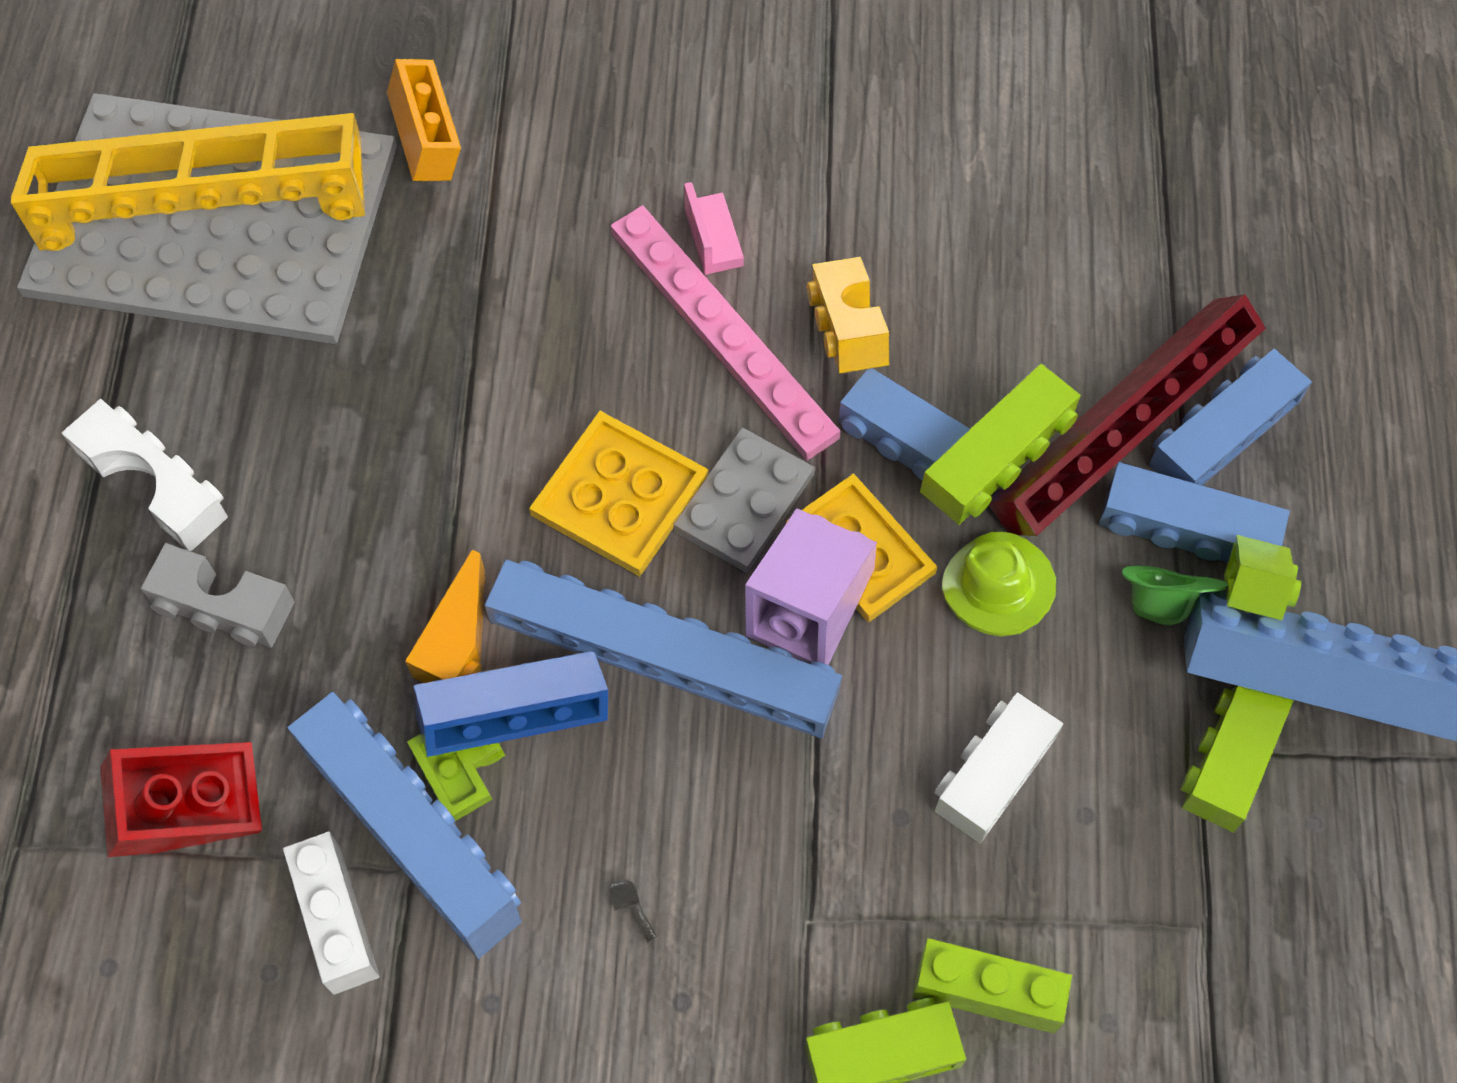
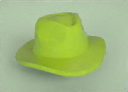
(999, 584)

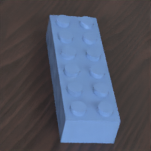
(1326, 665)
(411, 830)

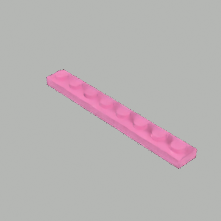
(725, 333)

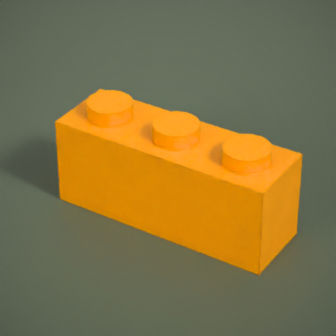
(423, 120)

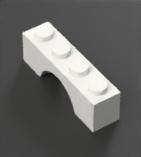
(112, 444)

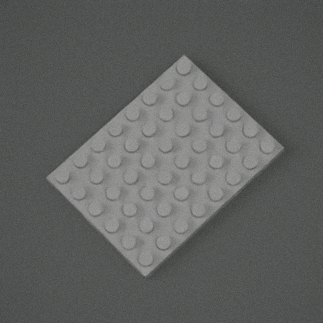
(234, 266)

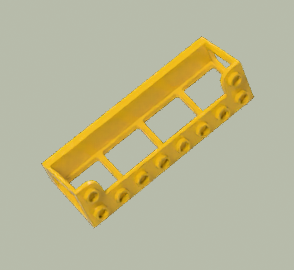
(51, 214)

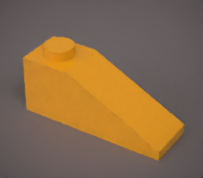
(453, 635)

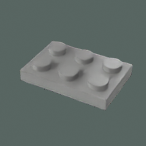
(744, 500)

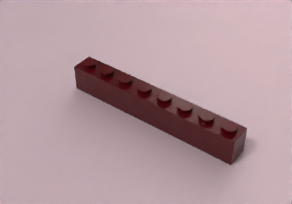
(1126, 415)

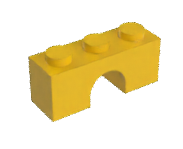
(852, 329)

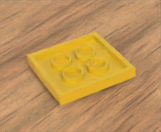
(619, 493)

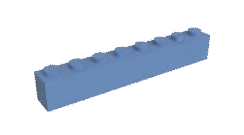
(665, 647)

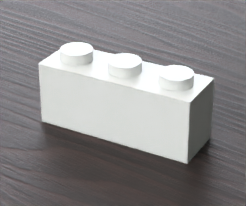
(996, 766)
(331, 913)

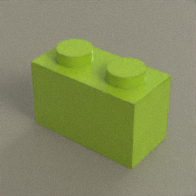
(1261, 578)

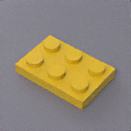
(898, 558)

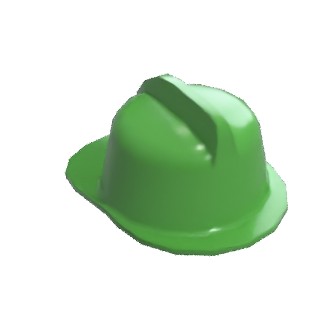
(1165, 594)

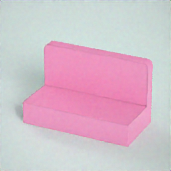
(712, 231)

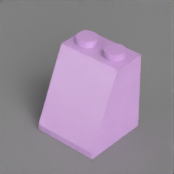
(808, 587)

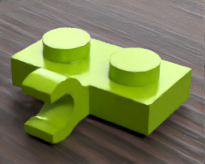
(455, 775)

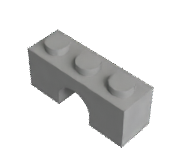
(250, 612)

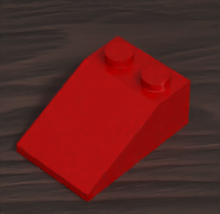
(178, 797)

